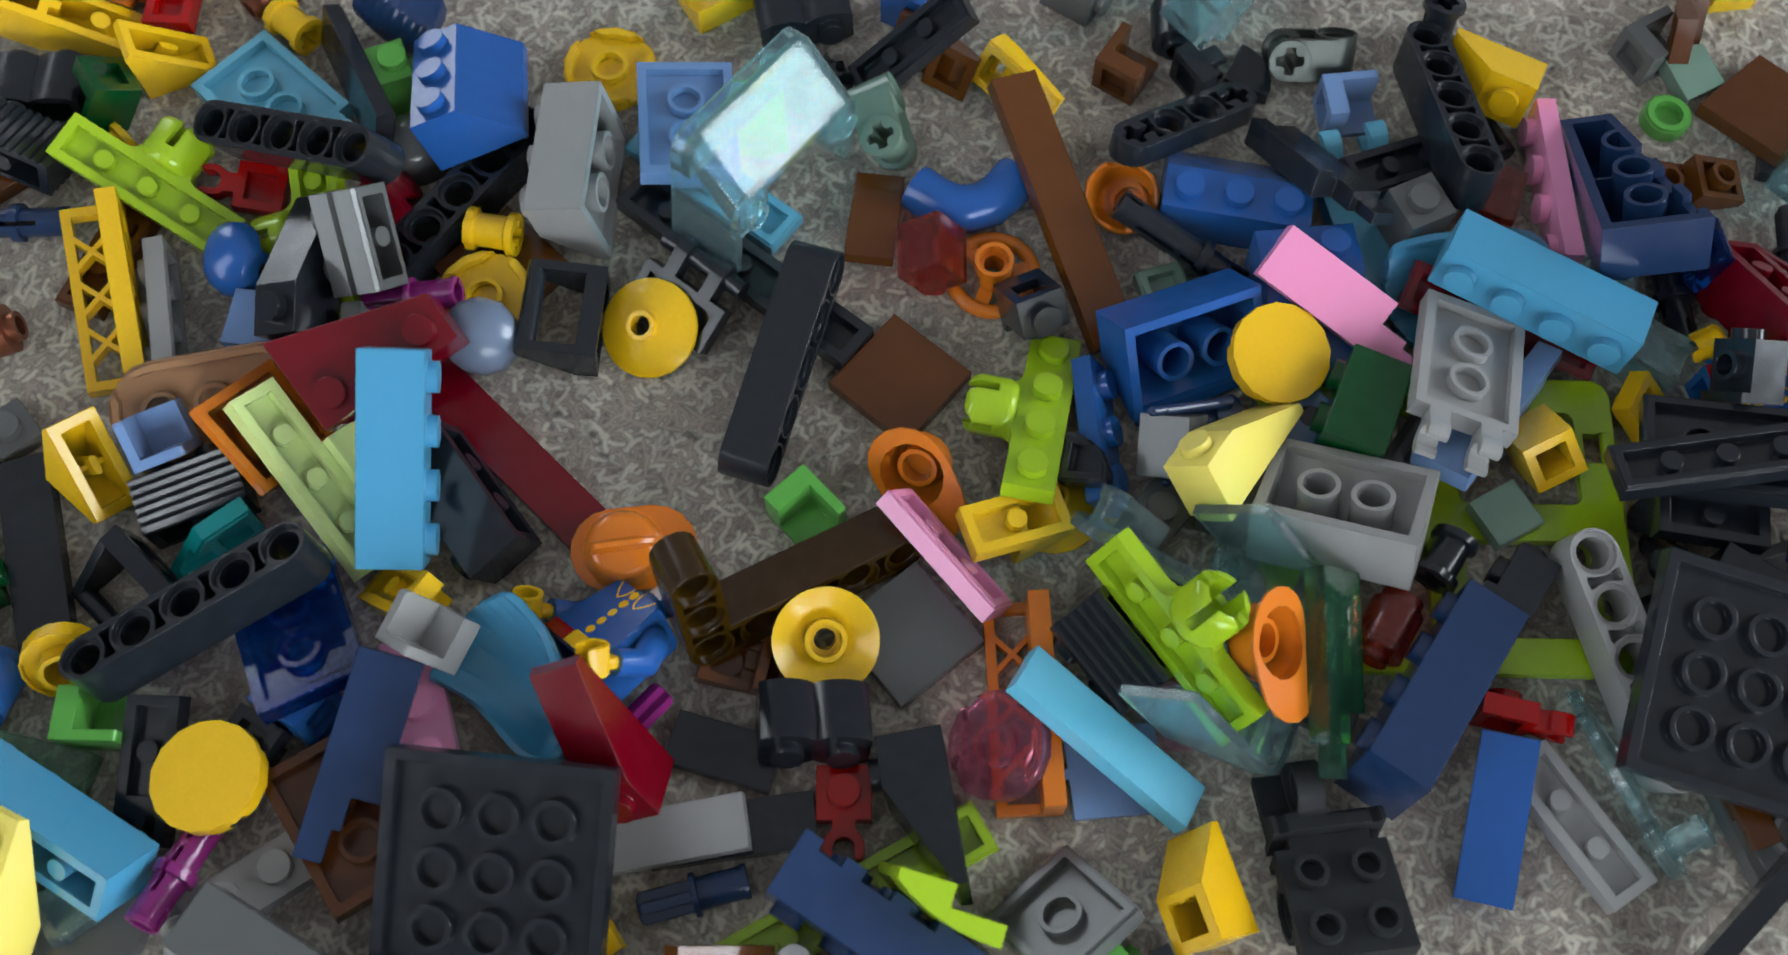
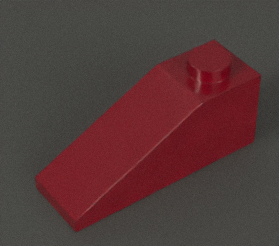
(602, 731)

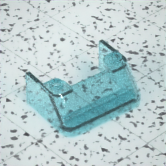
(750, 137)
(1260, 555)

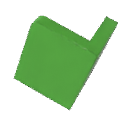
(803, 506)
(85, 721)

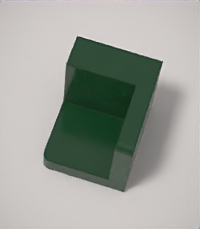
(109, 90)

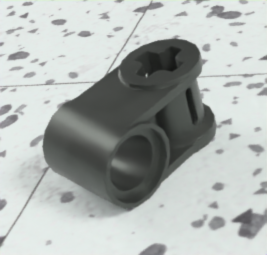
(1316, 52)

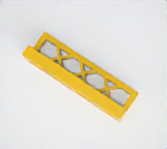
(121, 287)

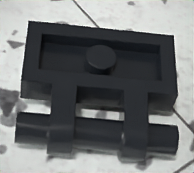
(720, 278)

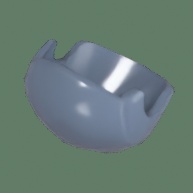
(491, 336)

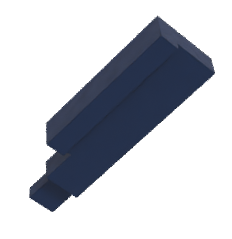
(367, 721)

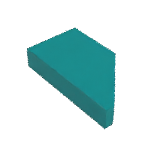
(216, 536)

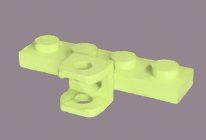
(311, 471)

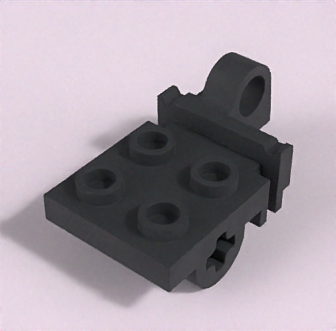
(1331, 870)

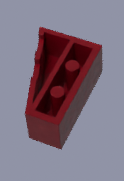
(1750, 292)
(323, 358)

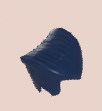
(401, 18)

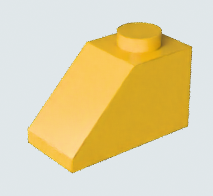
(1499, 76)

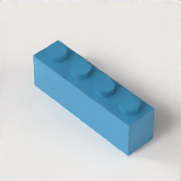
(1543, 292)
(395, 458)
(76, 842)

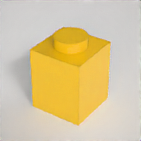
(1545, 450)

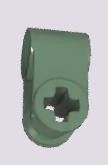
(883, 122)

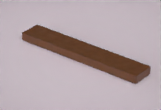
(1057, 199)

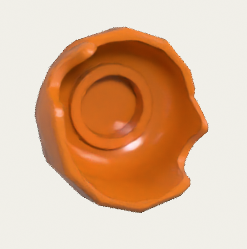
(1109, 183)

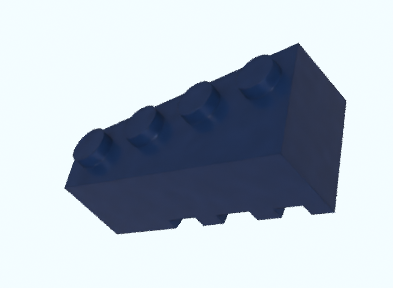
(1628, 207)
(1433, 700)
(850, 912)

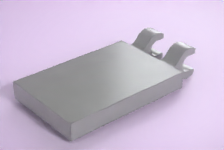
(1465, 379)

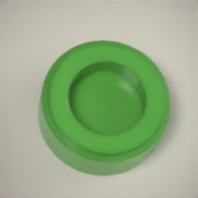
(1665, 118)

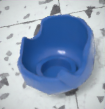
(233, 257)

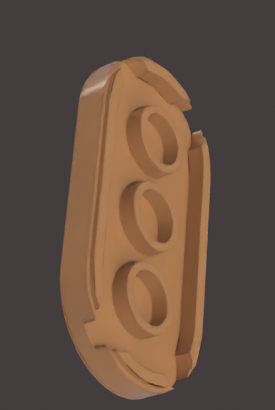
(188, 376)

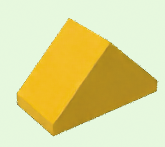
(163, 57)
(86, 465)

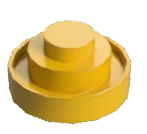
(41, 655)

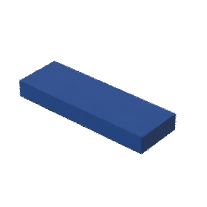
(1497, 819)

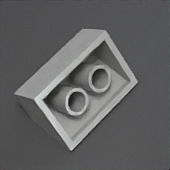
(575, 167)
(1352, 508)

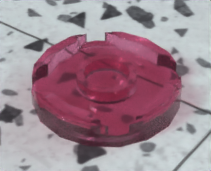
(998, 748)

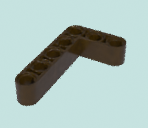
(740, 610)

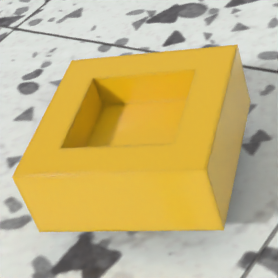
(1627, 401)

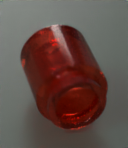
(1390, 627)

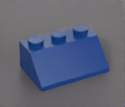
(467, 93)
(1230, 198)
(1175, 340)

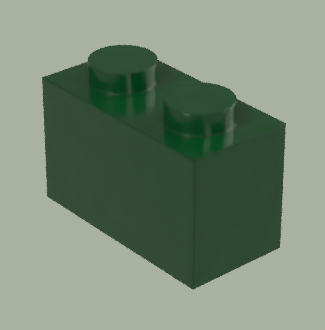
(1363, 402)

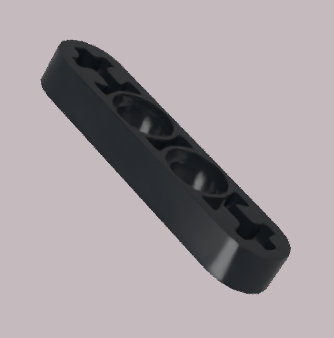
(1144, 141)

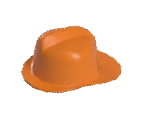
(919, 462)
(618, 544)
(1274, 652)

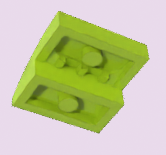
(935, 899)

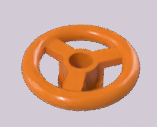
(994, 252)

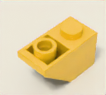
(1202, 893)

